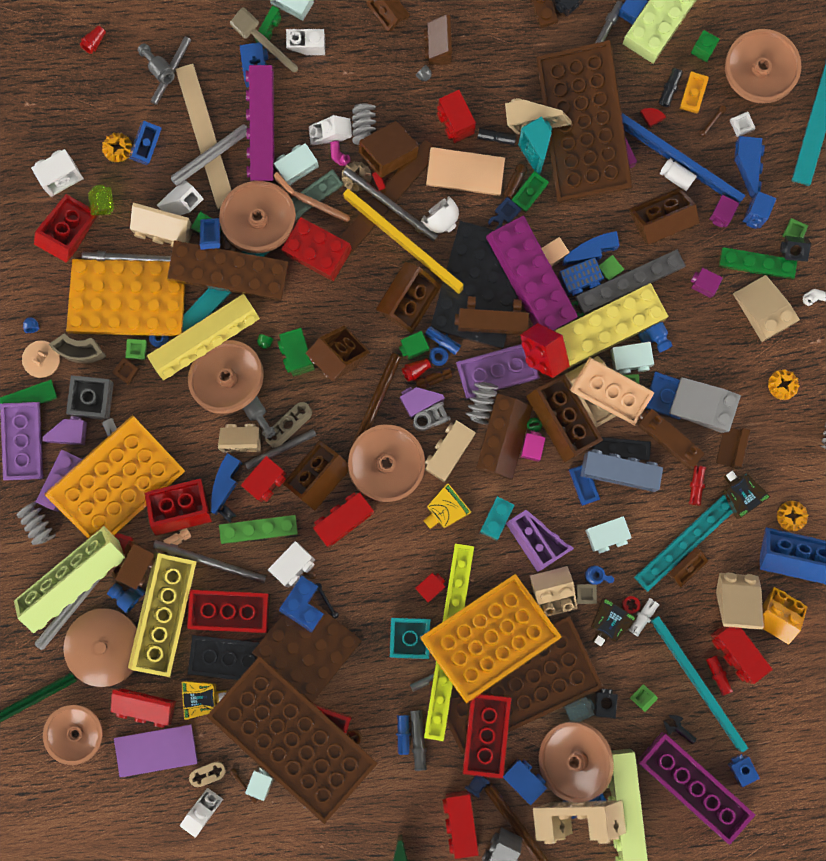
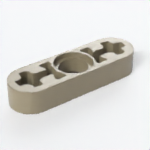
(289, 416)

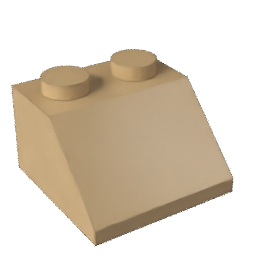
(240, 438)

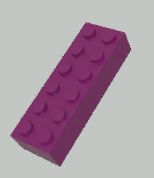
(531, 274)
(695, 788)

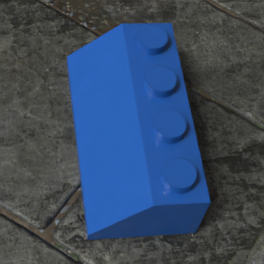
(793, 555)

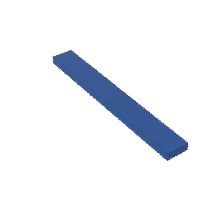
(670, 152)

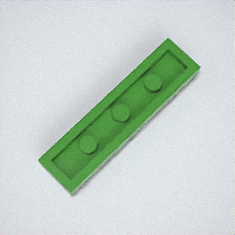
(258, 529)

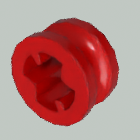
(625, 607)

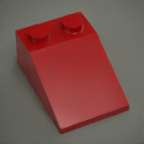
(64, 228)

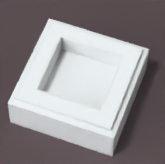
(742, 124)

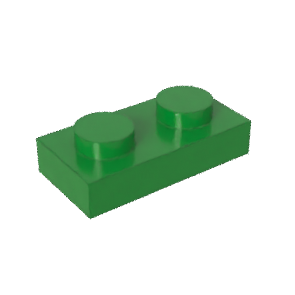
(272, 20)
(530, 191)

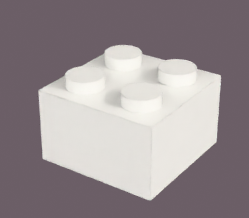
(57, 172)
(292, 565)

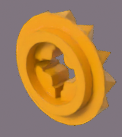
(121, 154)
(775, 381)
(787, 523)

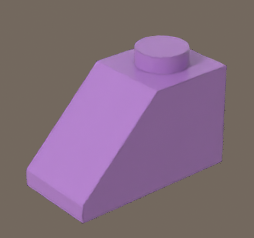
(419, 399)
(68, 432)

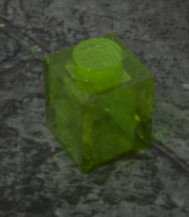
(101, 200)

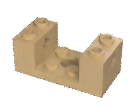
(604, 820)

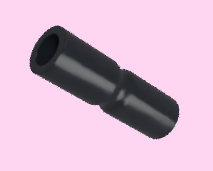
(500, 137)

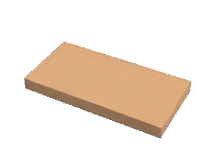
(465, 171)
(612, 391)

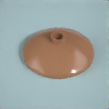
(59, 736)

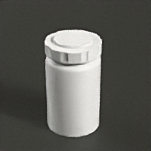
(678, 174)

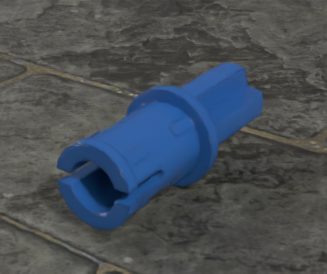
(443, 340)
(403, 734)

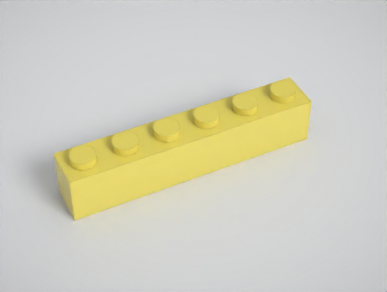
(203, 337)

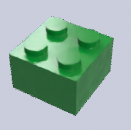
(295, 348)

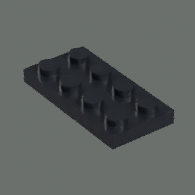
(220, 657)

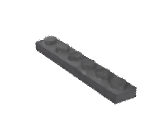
(630, 281)

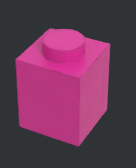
(533, 446)

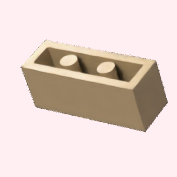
(449, 450)

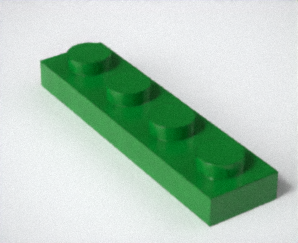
(757, 263)

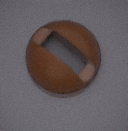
(355, 732)

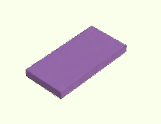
(501, 368)
(21, 441)
(155, 750)

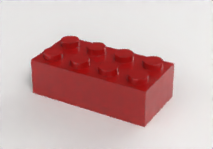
(228, 611)
(487, 735)

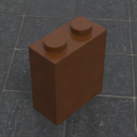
(388, 148)

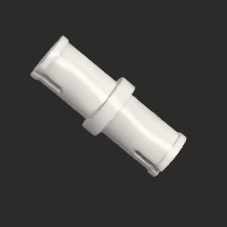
(643, 617)

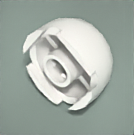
(442, 216)

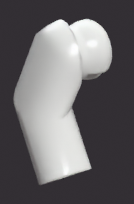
(814, 295)

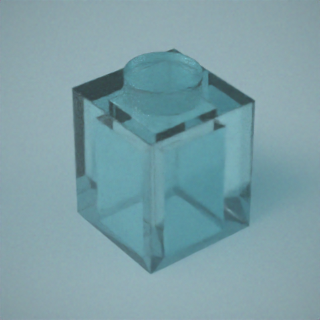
(579, 709)

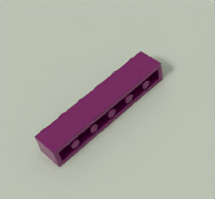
(261, 123)

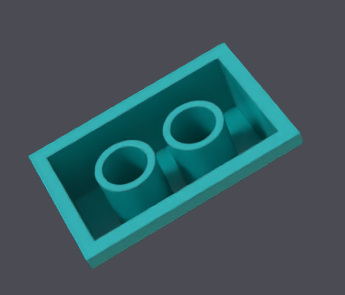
(535, 141)

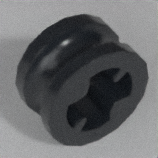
(227, 513)

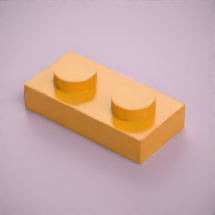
(694, 92)

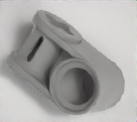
(432, 417)

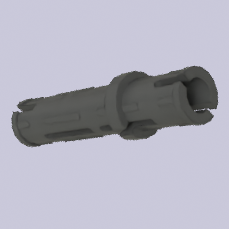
(418, 740)

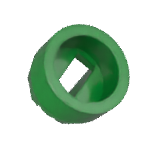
(264, 341)
(537, 428)

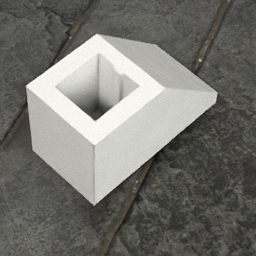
(306, 41)
(330, 129)
(181, 199)
(201, 812)

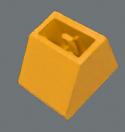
(783, 615)

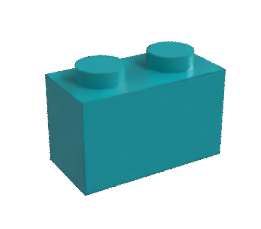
(497, 518)

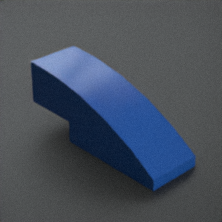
(592, 248)
(223, 482)

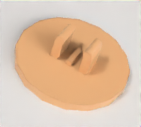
(40, 359)

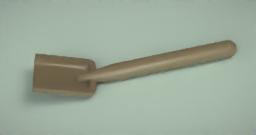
(245, 25)

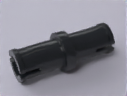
(670, 87)

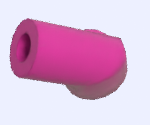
(338, 156)

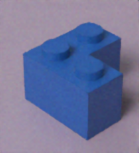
(297, 606)

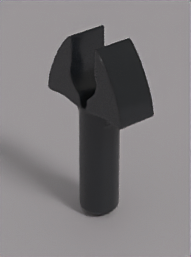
(679, 729)

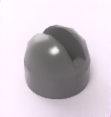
(424, 74)

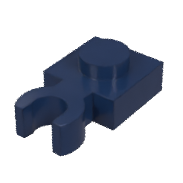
(505, 212)

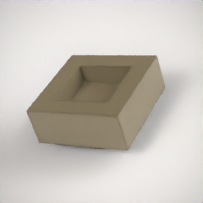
(586, 593)

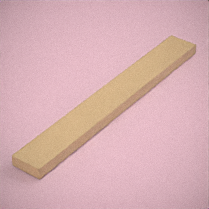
(203, 131)

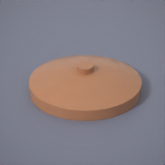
(763, 66)
(257, 216)
(226, 377)
(386, 463)
(100, 647)
(576, 762)

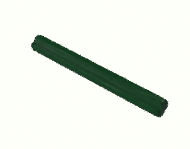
(37, 696)

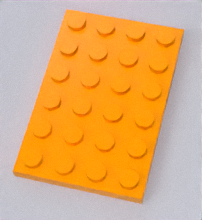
(124, 298)
(112, 480)
(490, 638)

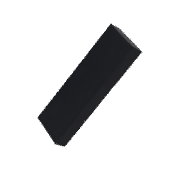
(625, 448)

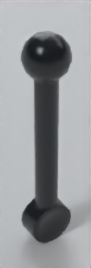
(334, 614)

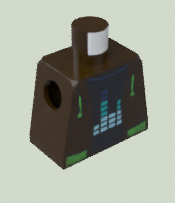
(743, 494)
(610, 622)

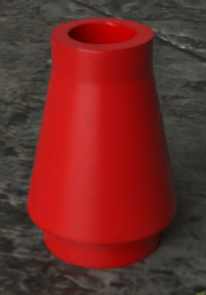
(92, 40)
(415, 369)

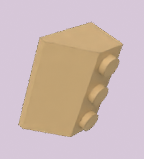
(159, 225)

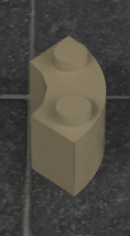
(78, 351)

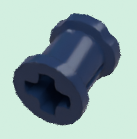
(477, 785)

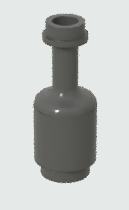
(157, 65)
(255, 411)

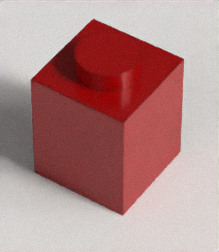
(431, 586)

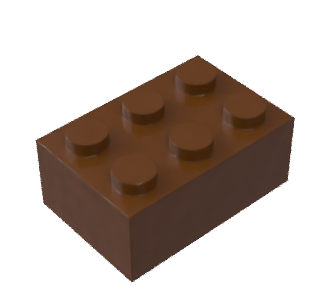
(337, 353)

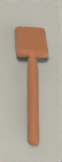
(311, 201)

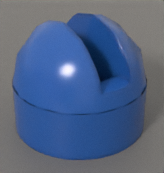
(30, 325)

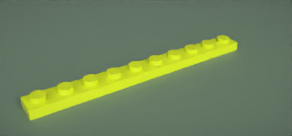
(455, 602)

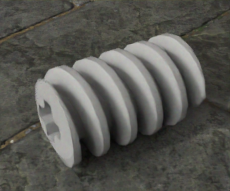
(362, 121)
(482, 402)
(34, 524)

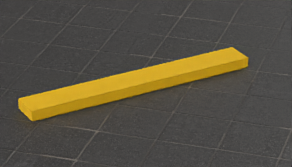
(404, 241)

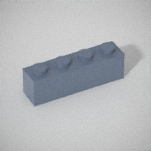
(621, 471)

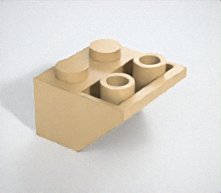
(554, 591)

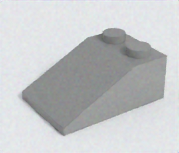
(705, 405)

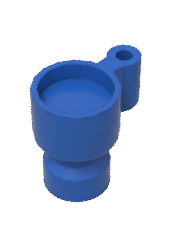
(658, 334)
(596, 575)
(125, 599)

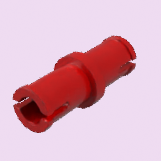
(697, 485)
(719, 675)

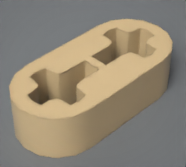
(210, 778)

